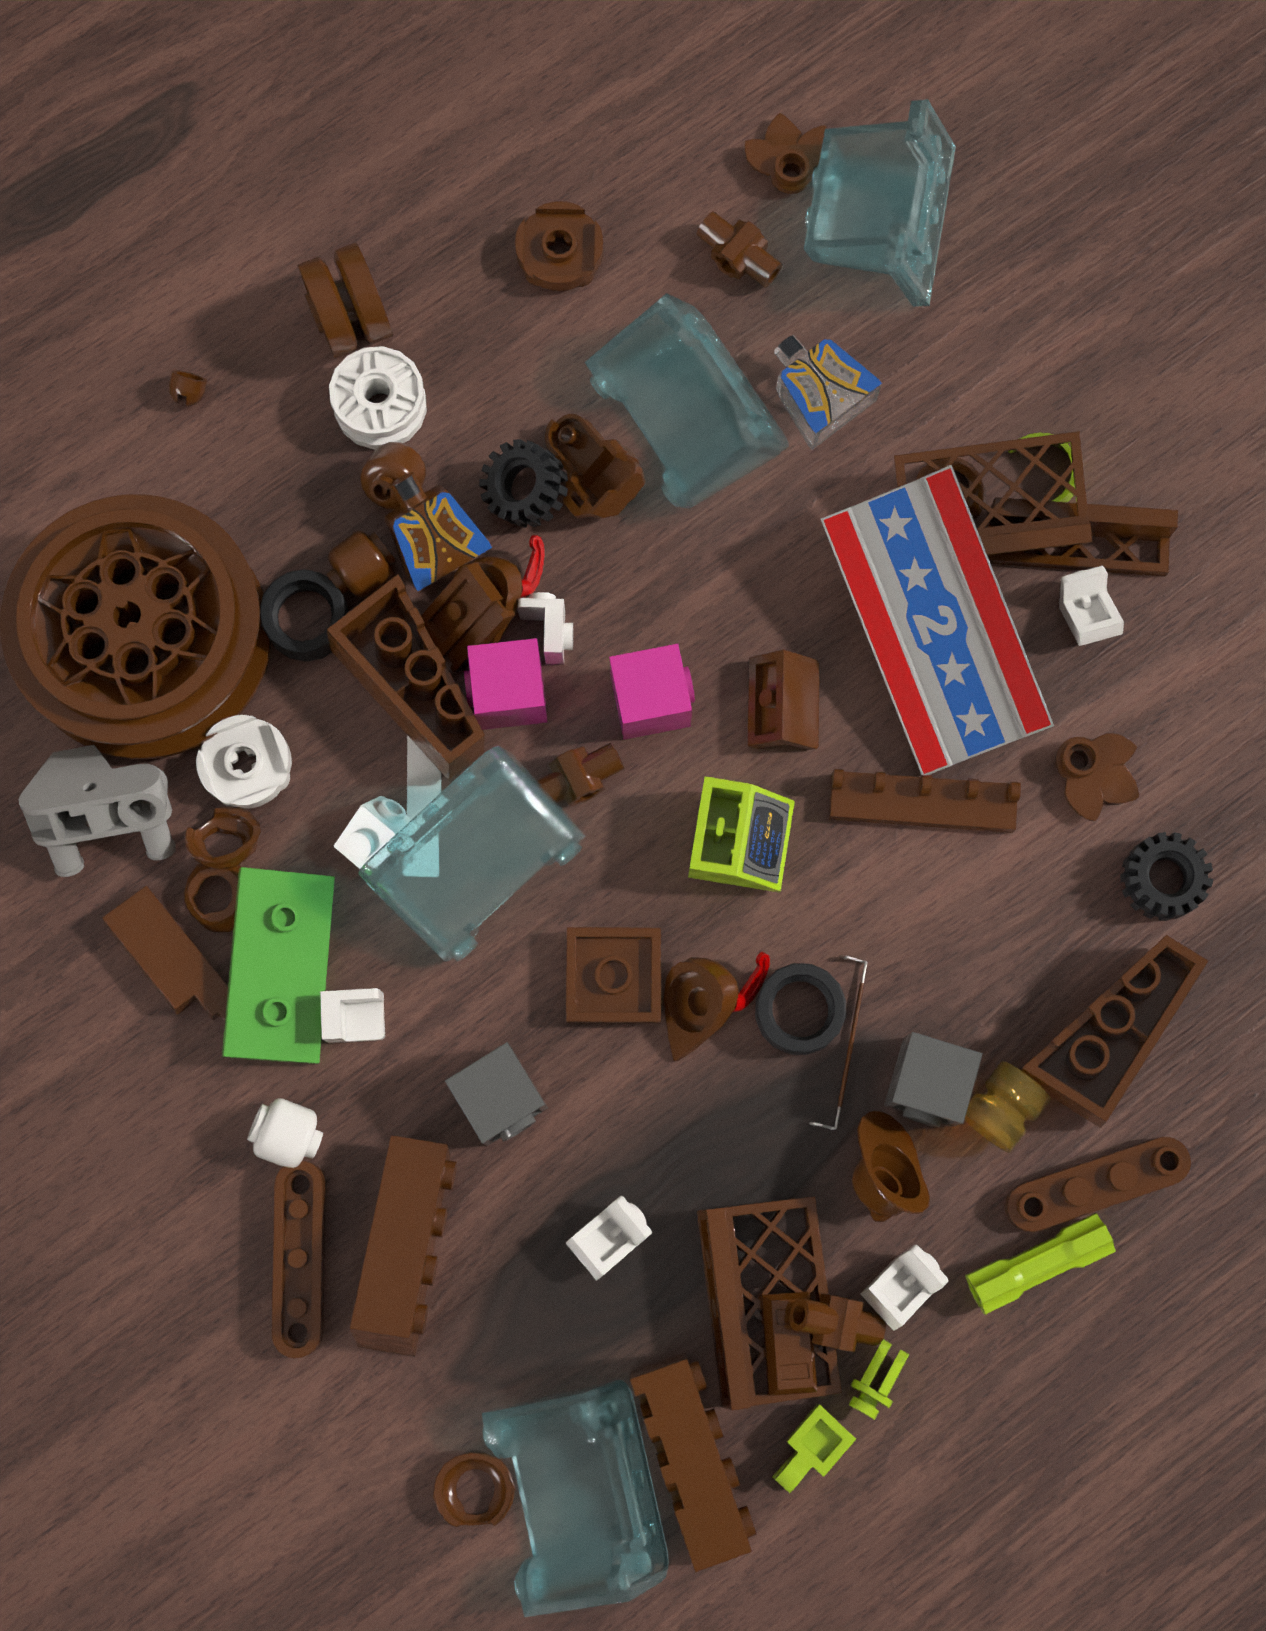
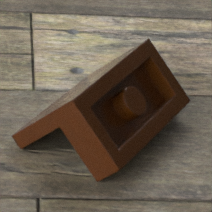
(783, 700)

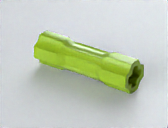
(1009, 1278)

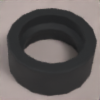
(285, 587)
(800, 973)

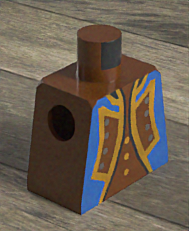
(431, 532)

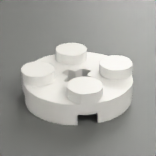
(268, 774)

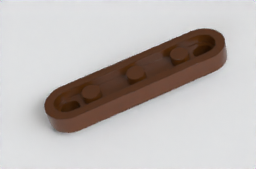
(1097, 1184)
(298, 1260)

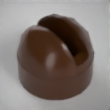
(187, 385)

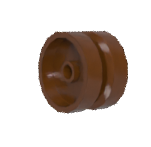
(344, 300)

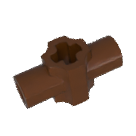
(739, 249)
(580, 775)
(837, 1322)

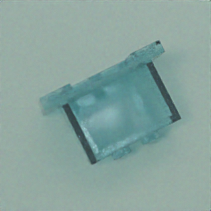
(883, 199)

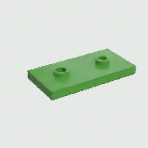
(278, 966)

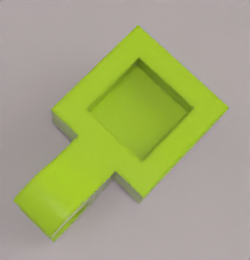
(817, 1443)

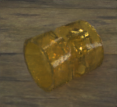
(1006, 1106)

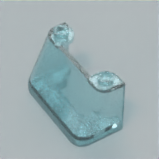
(687, 400)
(471, 852)
(582, 1498)

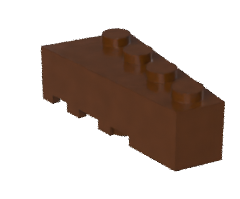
(406, 674)
(1109, 1042)
(401, 1246)
(691, 1462)

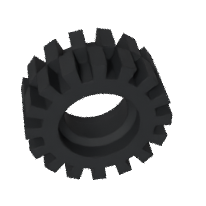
(503, 473)
(1190, 862)

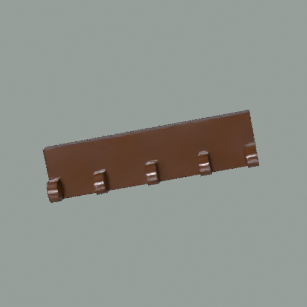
(924, 801)

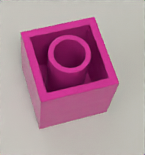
(506, 684)
(652, 691)

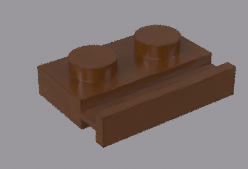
(465, 615)

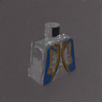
(823, 387)

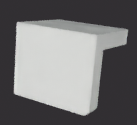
(352, 1015)

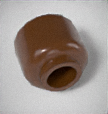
(385, 466)
(360, 564)

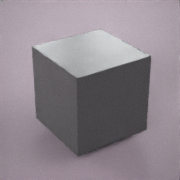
(933, 1080)
(497, 1095)

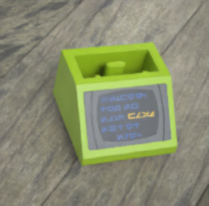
(741, 835)

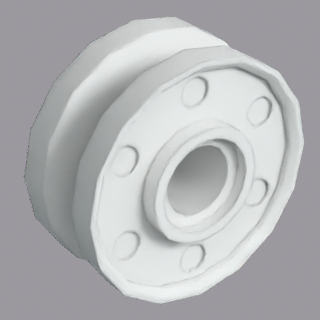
(371, 373)

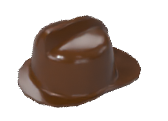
(889, 1171)

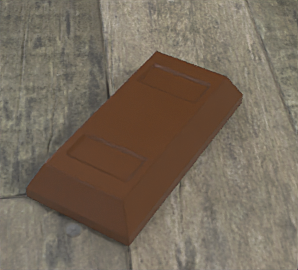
(788, 1352)

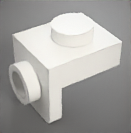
(1089, 606)
(557, 633)
(371, 829)
(609, 1237)
(904, 1286)

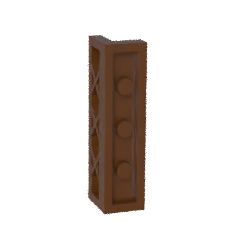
(1106, 522)

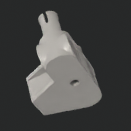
(82, 789)

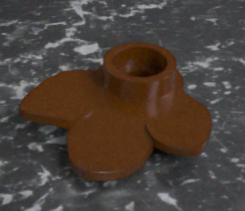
(784, 151)
(1103, 776)

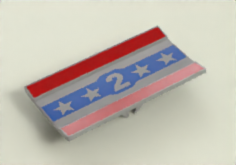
(937, 621)

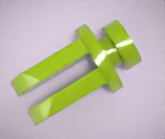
(868, 1397)

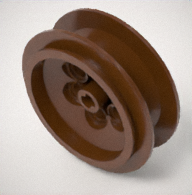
(185, 683)

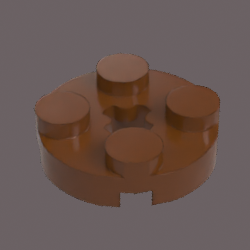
(565, 270)

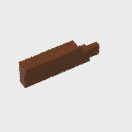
(166, 954)

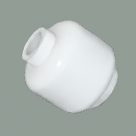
(285, 1133)

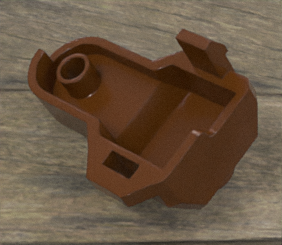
(597, 469)

